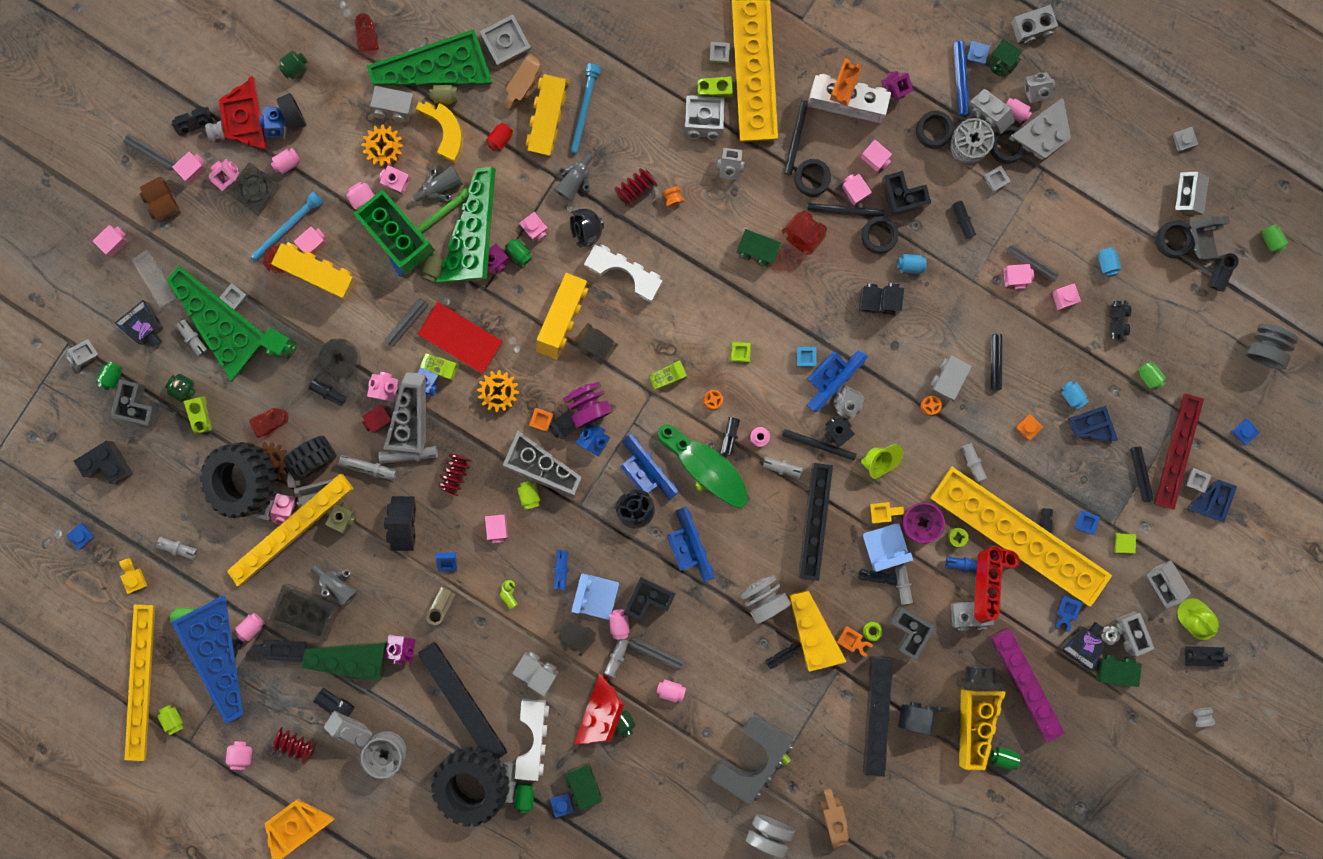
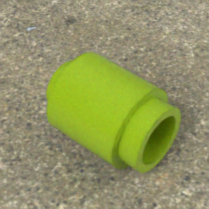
(528, 495)
(170, 719)

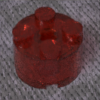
(805, 232)

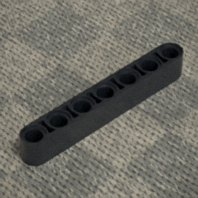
(461, 700)

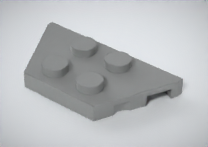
(1045, 131)

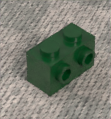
(1004, 58)
(758, 248)
(1119, 672)
(584, 786)

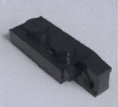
(281, 650)

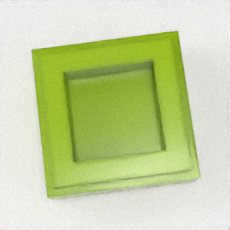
(740, 352)
(1125, 543)

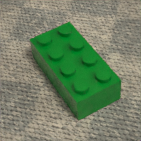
(394, 232)

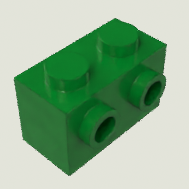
(278, 344)

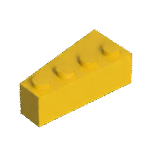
(547, 114)
(313, 271)
(561, 315)
(815, 637)
(977, 725)

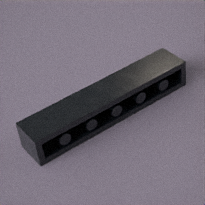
(815, 521)
(877, 716)

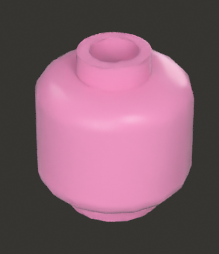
(359, 195)
(239, 756)

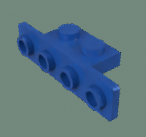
(832, 376)
(644, 471)
(688, 547)

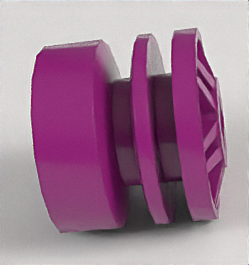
(587, 404)
(934, 525)

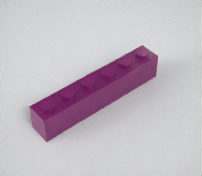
(1027, 684)

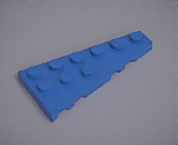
(210, 647)

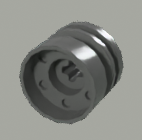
(1273, 345)

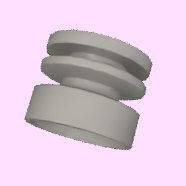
(960, 143)
(765, 599)
(384, 765)

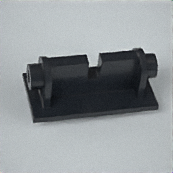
(184, 123)
(1120, 312)
(1205, 656)

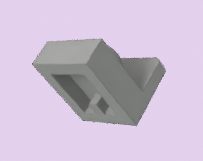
(81, 354)

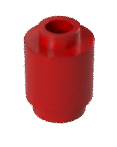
(499, 137)

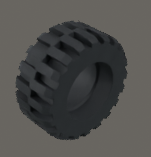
(218, 480)
(456, 804)

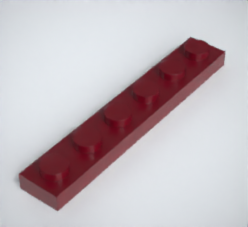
(1179, 451)

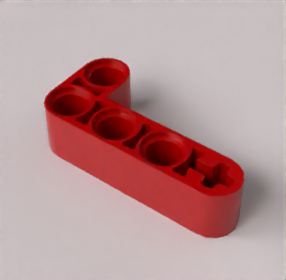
(991, 563)

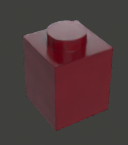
(377, 419)

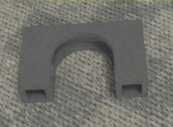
(748, 784)

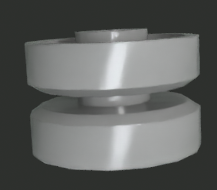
(770, 835)

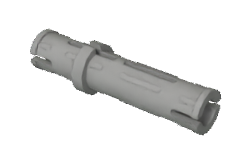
(401, 456)
(375, 470)

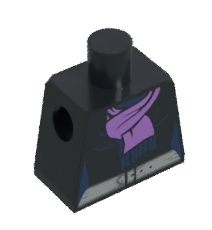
(142, 324)
(1085, 645)

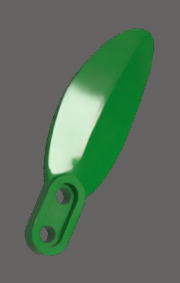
(706, 466)

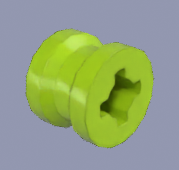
(954, 537)

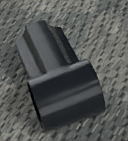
(1222, 273)
(332, 703)

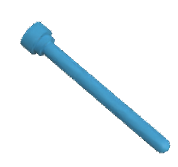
(593, 72)
(312, 202)

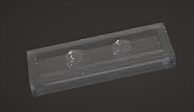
(154, 278)

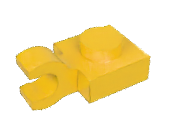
(882, 512)
(132, 579)

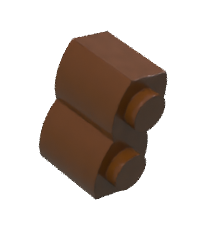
(159, 199)

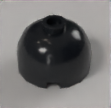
(586, 226)
(635, 509)

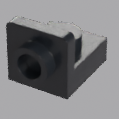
(563, 425)

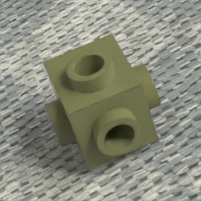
(334, 520)

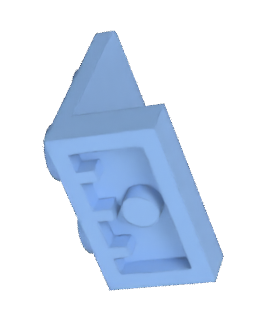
(886, 547)
(595, 596)

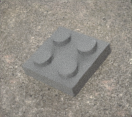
(505, 40)

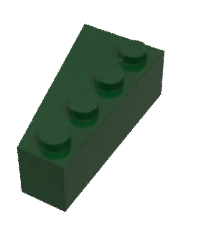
(350, 660)

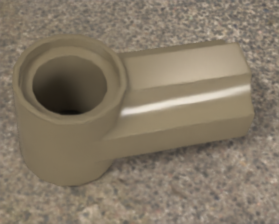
(441, 604)

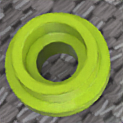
(877, 635)

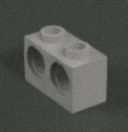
(1032, 20)

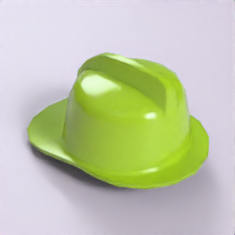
(882, 461)
(1198, 619)

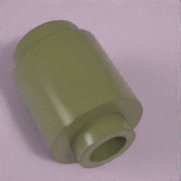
(444, 94)
(432, 267)

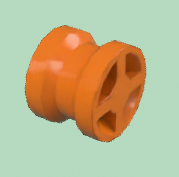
(673, 196)
(716, 398)
(934, 404)

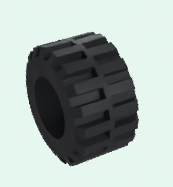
(309, 458)

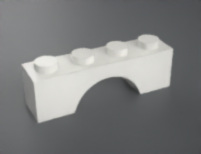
(602, 261)
(533, 714)

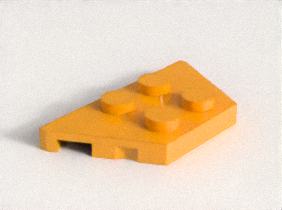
(294, 827)

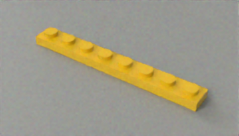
(290, 530)
(139, 682)

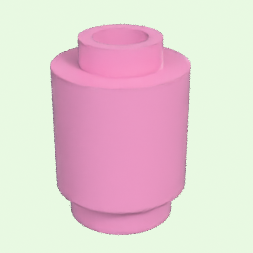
(1019, 110)
(285, 161)
(759, 443)
(619, 624)
(249, 627)
(671, 691)

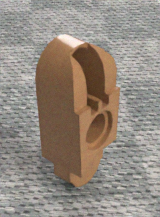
(523, 81)
(834, 819)

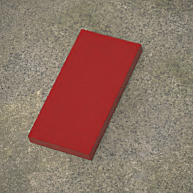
(460, 337)

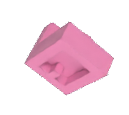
(534, 227)

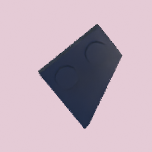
(1093, 425)
(1215, 501)

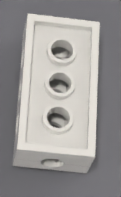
(857, 107)

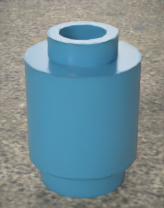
(1109, 262)
(911, 264)
(1074, 395)

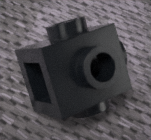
(845, 431)

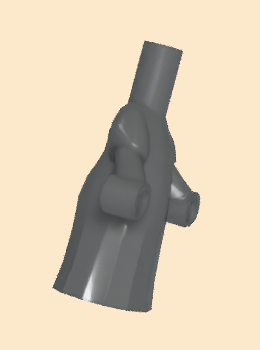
(577, 174)
(443, 182)
(330, 583)

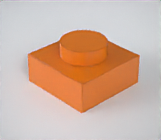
(541, 419)
(1029, 427)

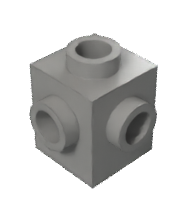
(1039, 87)
(730, 164)
(848, 402)

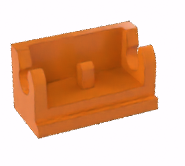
(845, 83)

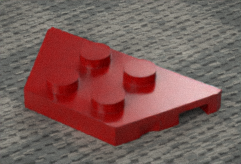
(241, 115)
(601, 714)

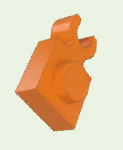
(851, 640)

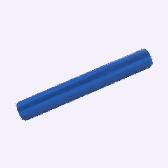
(961, 78)

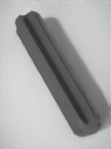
(149, 152)
(1035, 264)
(406, 322)
(655, 653)

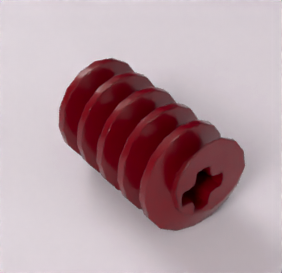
(635, 186)
(454, 474)
(293, 746)

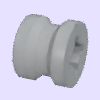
(215, 131)
(1204, 717)

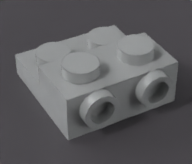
(704, 117)

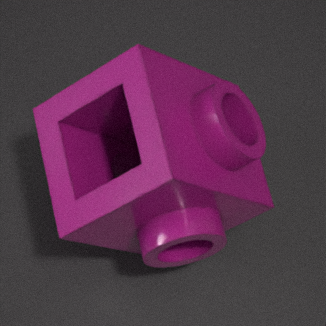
(898, 84)
(500, 261)
(400, 649)

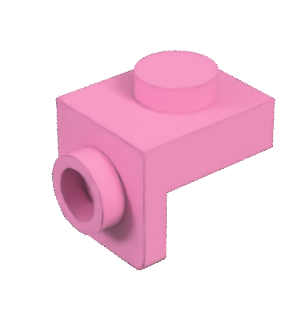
(282, 508)

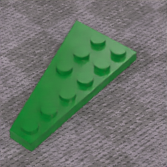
(445, 62)
(471, 236)
(223, 328)

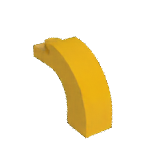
(453, 138)

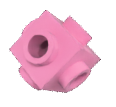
(220, 179)
(382, 387)

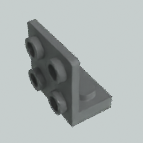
(1203, 235)

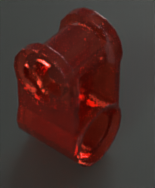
(366, 36)
(266, 423)

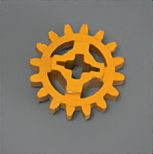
(382, 138)
(505, 385)

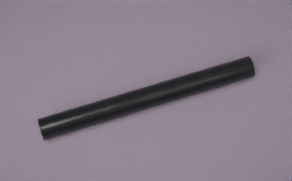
(796, 137)
(845, 210)
(819, 444)

